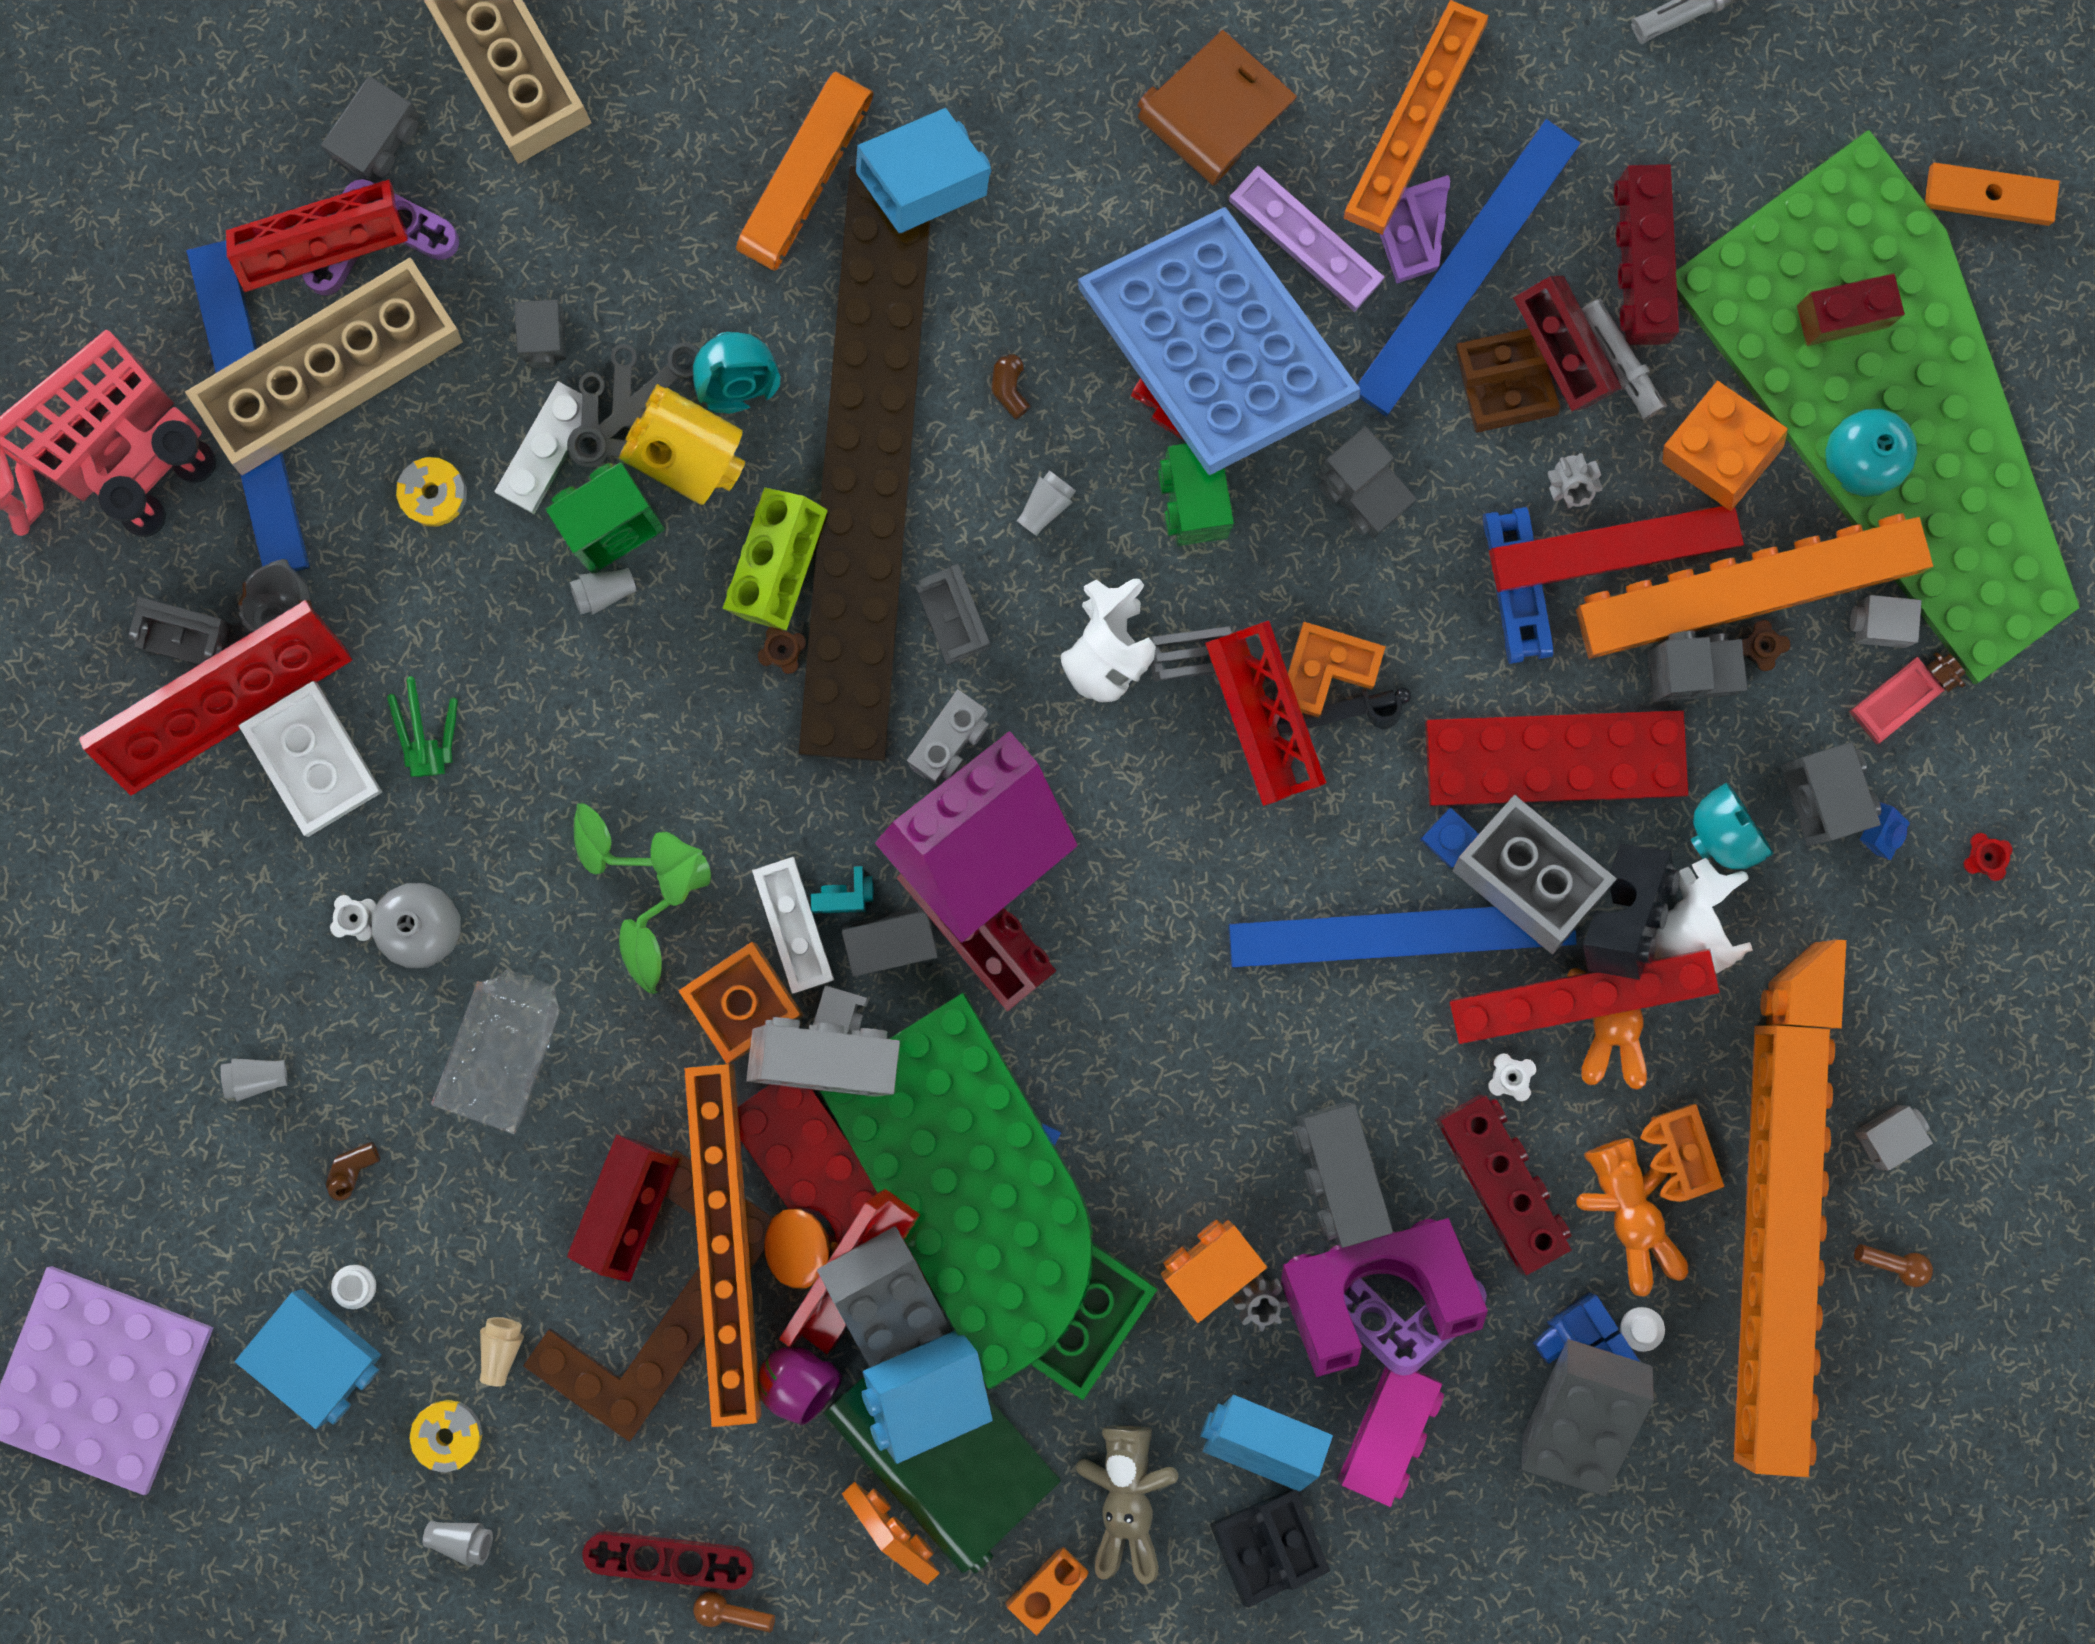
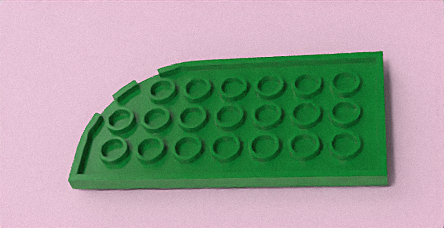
(996, 1204)

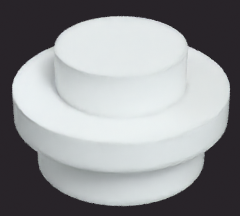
(353, 1286)
(1642, 1328)

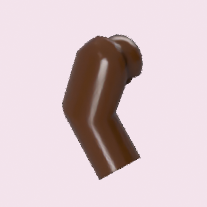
(1005, 382)
(346, 1169)

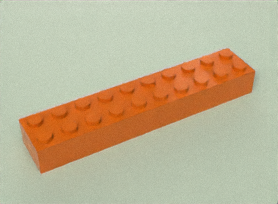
(1783, 1250)

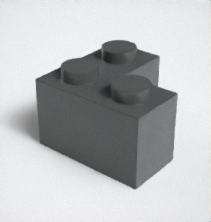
(1365, 484)
(1696, 667)

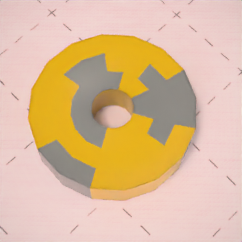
(412, 488)
(431, 1450)

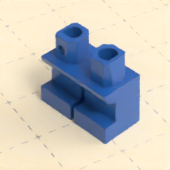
(1585, 1323)

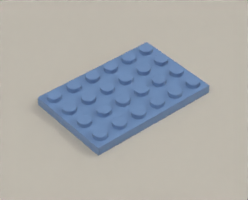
(1218, 340)

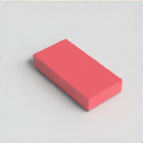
(1896, 700)

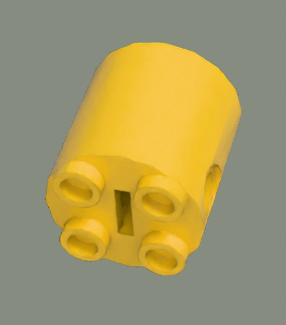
(683, 446)

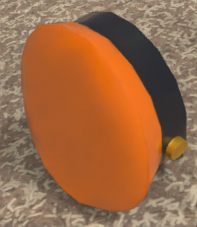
(798, 1245)

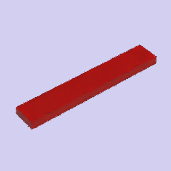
(1615, 548)

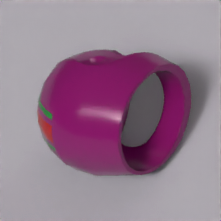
(797, 1384)

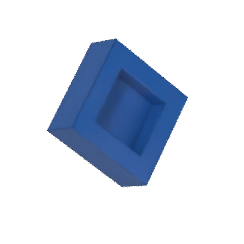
(1888, 836)
(1449, 837)

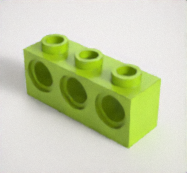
(775, 558)

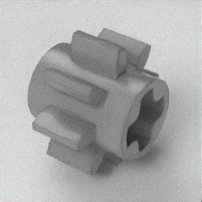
(1575, 480)
(1270, 1304)

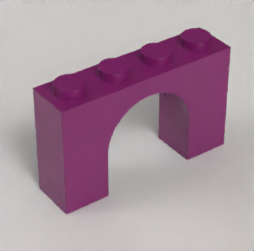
(1423, 1255)

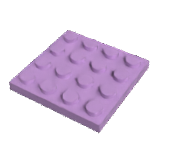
(99, 1379)

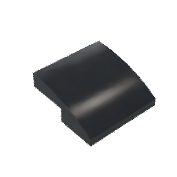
(1269, 1547)

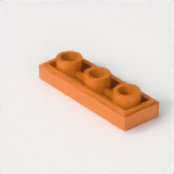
(2015, 195)

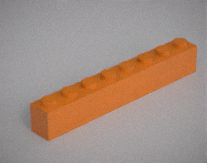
(1755, 586)
(723, 1245)

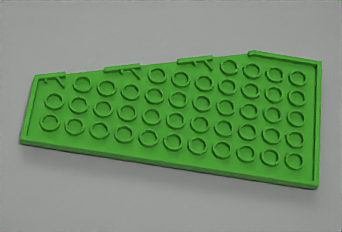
(1988, 535)

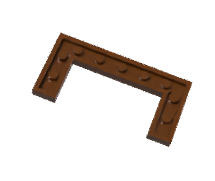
(628, 1400)

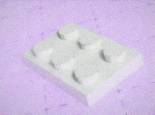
(310, 759)

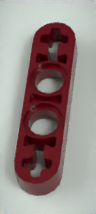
(668, 1566)

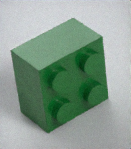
(1198, 501)

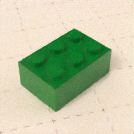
(604, 517)
(1101, 1324)

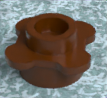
(1776, 645)
(787, 660)
(1947, 671)

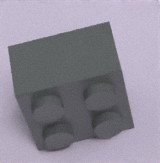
(1831, 794)

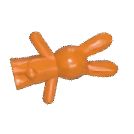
(1611, 1030)
(1636, 1220)

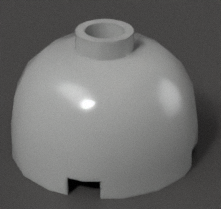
(434, 928)

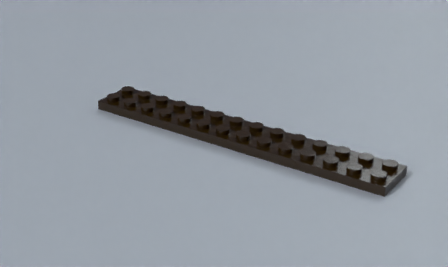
(864, 483)

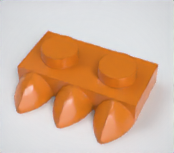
(1683, 1154)

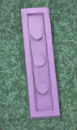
(1306, 238)

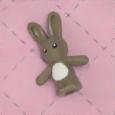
(1126, 1508)

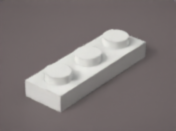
(542, 450)
(793, 925)

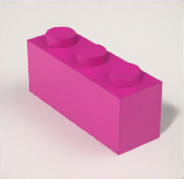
(1391, 1435)

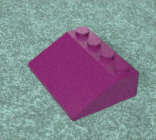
(980, 837)

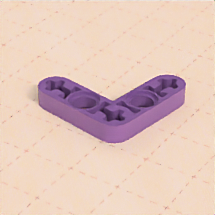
(423, 244)
(1407, 1333)

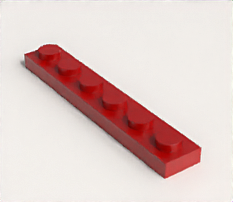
(1583, 997)

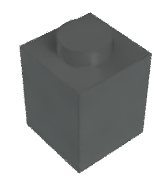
(540, 332)

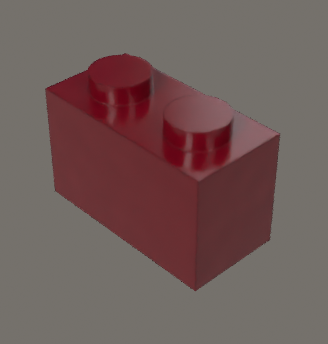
(1850, 309)

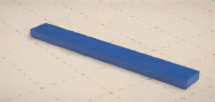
(1466, 267)
(229, 340)
(1376, 936)

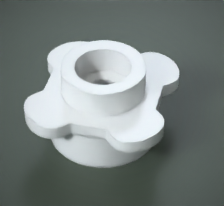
(341, 918)
(1500, 1082)

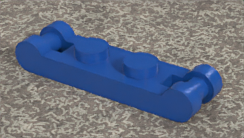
(1520, 606)

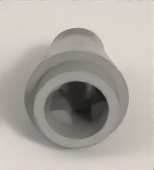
(1046, 502)
(601, 589)
(251, 1077)
(460, 1541)

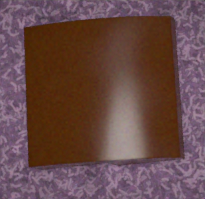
(1506, 380)

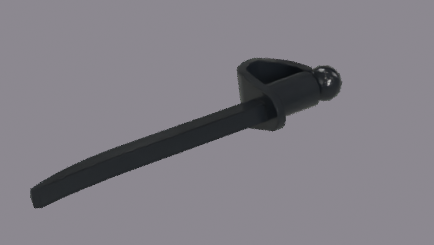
(1356, 707)

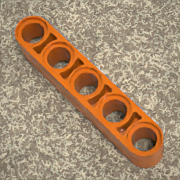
(803, 169)

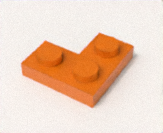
(1328, 655)
(890, 1533)

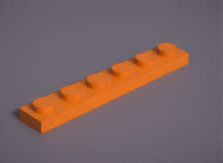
(1416, 117)

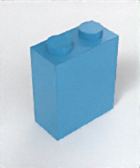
(923, 170)
(310, 1359)
(926, 1396)
(1265, 1442)

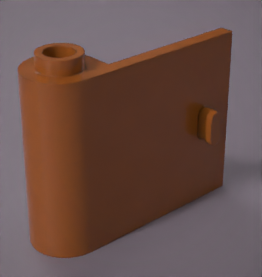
(1215, 106)

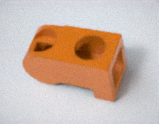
(1047, 1590)

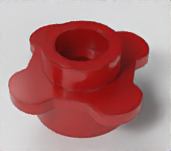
(2000, 857)

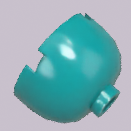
(734, 370)
(1871, 452)
(1728, 831)

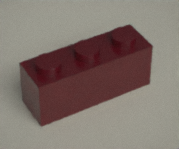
(1567, 342)
(622, 1208)

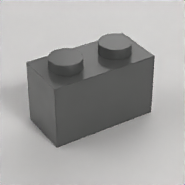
(371, 131)

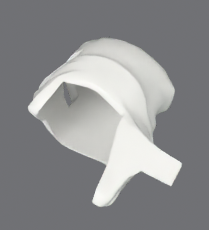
(1106, 655)
(1692, 921)

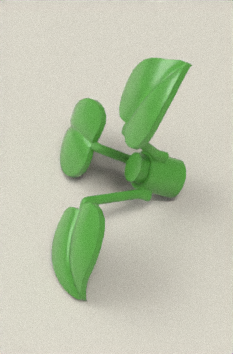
(678, 872)

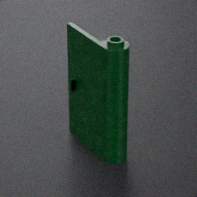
(961, 1490)

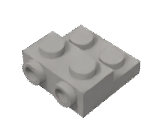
(940, 747)

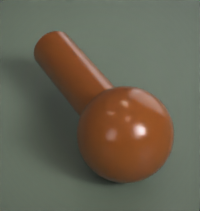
(1913, 1268)
(712, 1609)

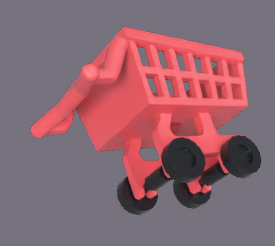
(117, 458)

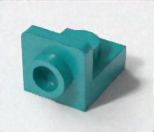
(837, 899)

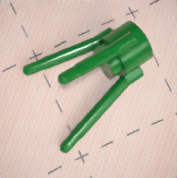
(424, 755)

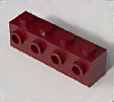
(1647, 254)
(997, 954)
(1504, 1184)

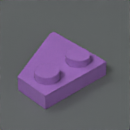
(1416, 230)

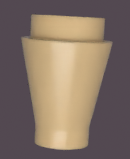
(499, 1347)

